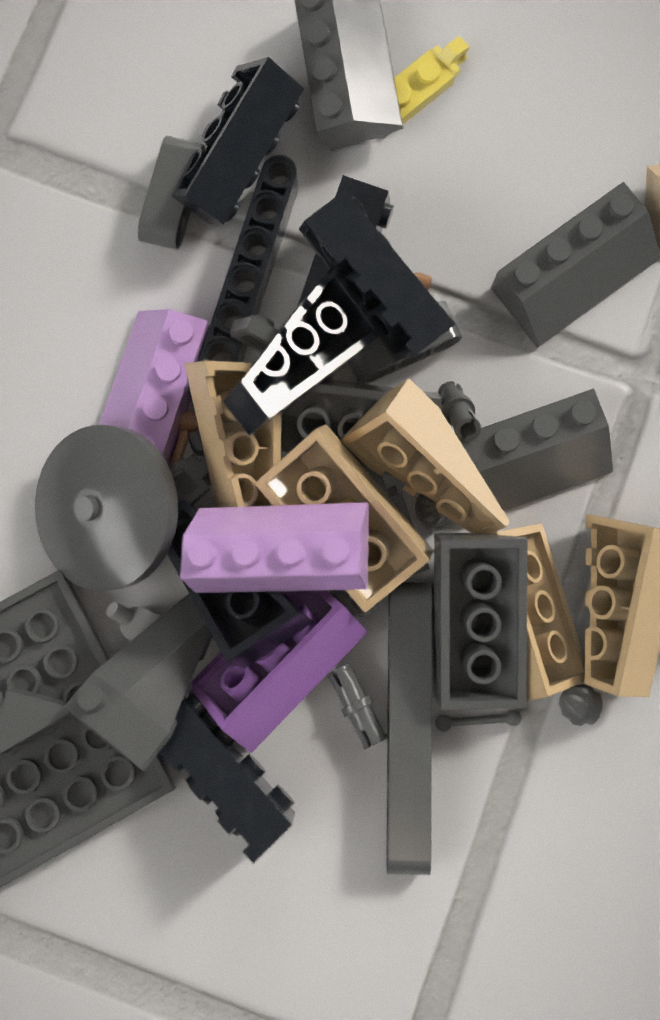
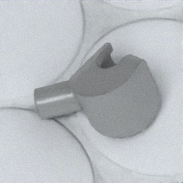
(131, 620)

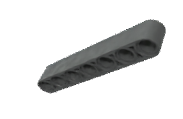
(409, 730)

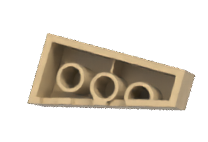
(230, 453)
(623, 606)

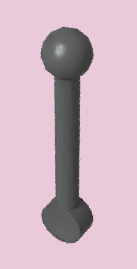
(444, 723)

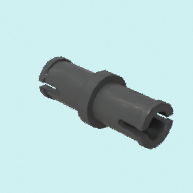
(459, 411)
(357, 706)

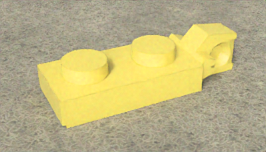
(429, 77)

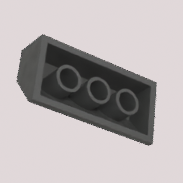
(348, 70)
(578, 265)
(335, 404)
(543, 450)
(480, 621)

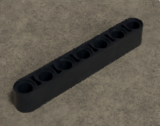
(248, 267)

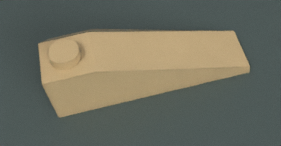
(418, 446)

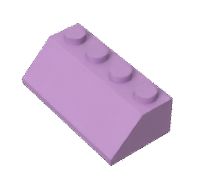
(152, 376)
(277, 548)

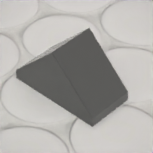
(27, 716)

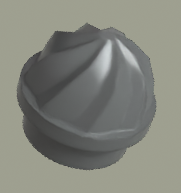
(427, 512)
(581, 704)

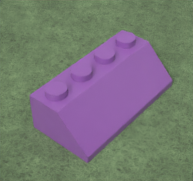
(258, 698)

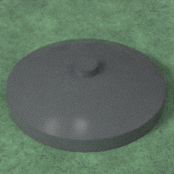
(106, 507)

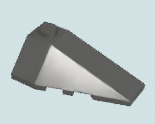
(141, 687)

